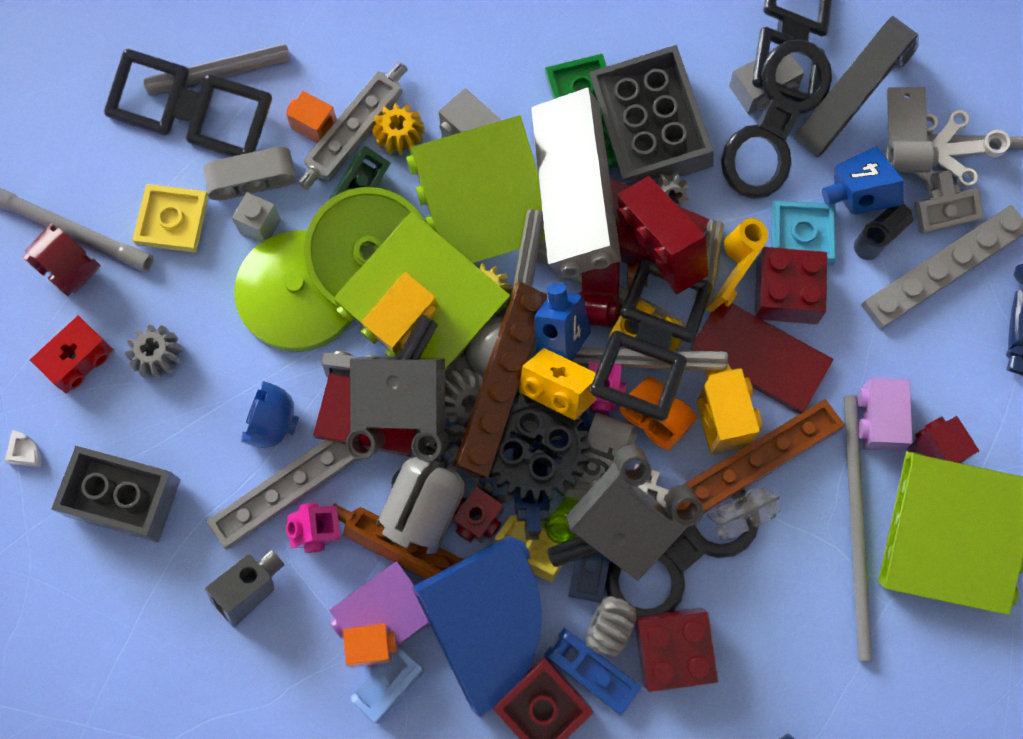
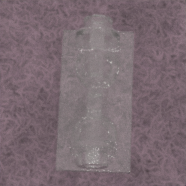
(758, 505)

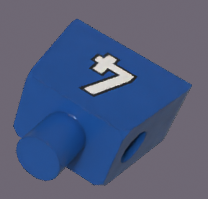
(865, 183)
(562, 322)

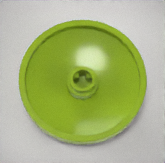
(348, 234)
(280, 298)

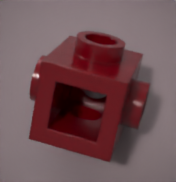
(478, 504)

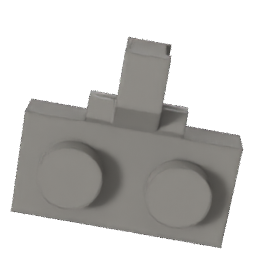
(947, 205)

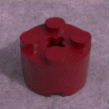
(62, 258)

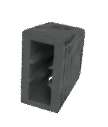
(235, 596)

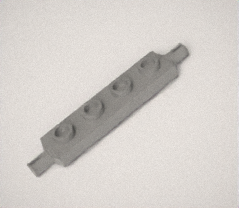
(352, 126)

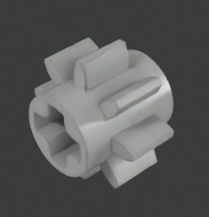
(676, 186)

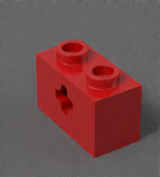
(56, 356)

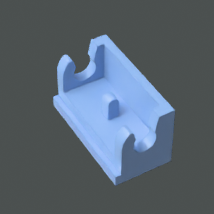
(387, 686)

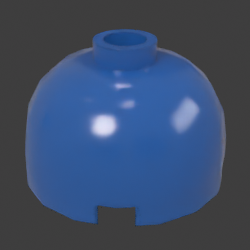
(270, 417)

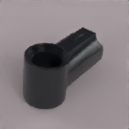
(883, 231)

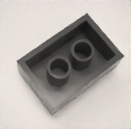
(116, 493)

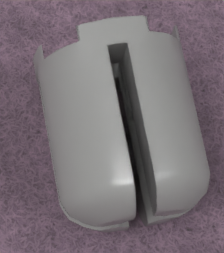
(422, 503)

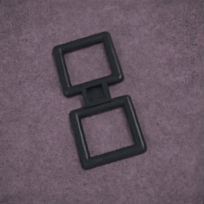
(790, 27)
(186, 103)
(651, 341)

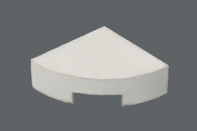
(23, 451)

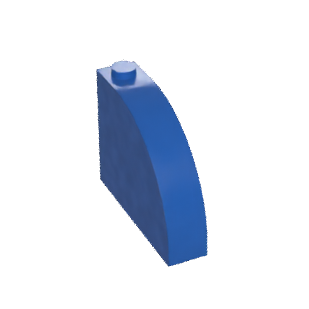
(485, 619)

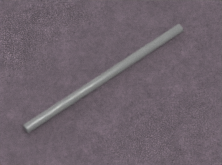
(857, 530)

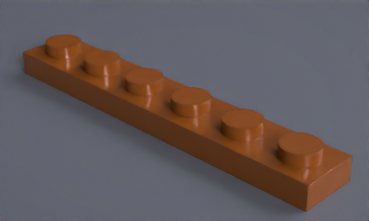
(764, 456)

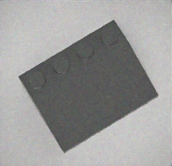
(652, 116)

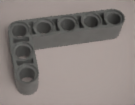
(889, 47)

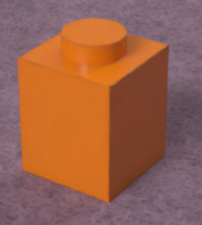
(310, 116)
(369, 645)

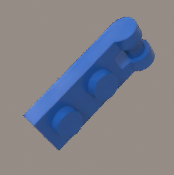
(594, 672)

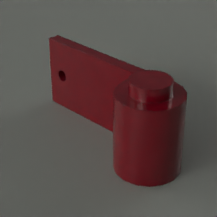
(601, 294)

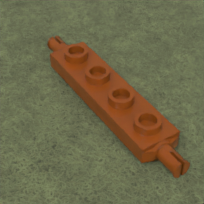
(362, 529)

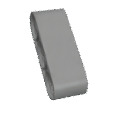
(249, 173)

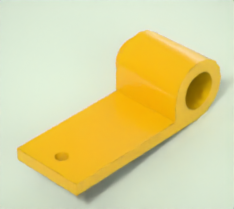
(743, 247)

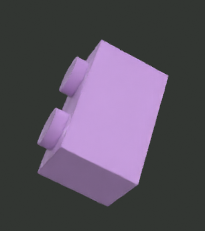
(885, 414)

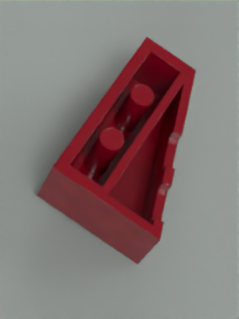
(664, 233)

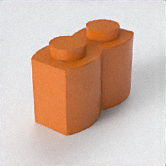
(665, 432)

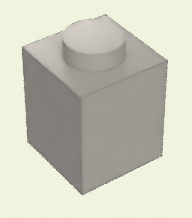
(256, 217)

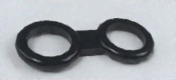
(776, 118)
(679, 557)

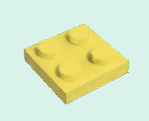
(170, 218)

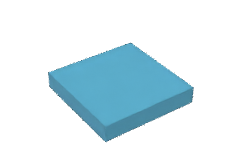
(804, 227)

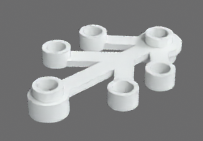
(947, 149)

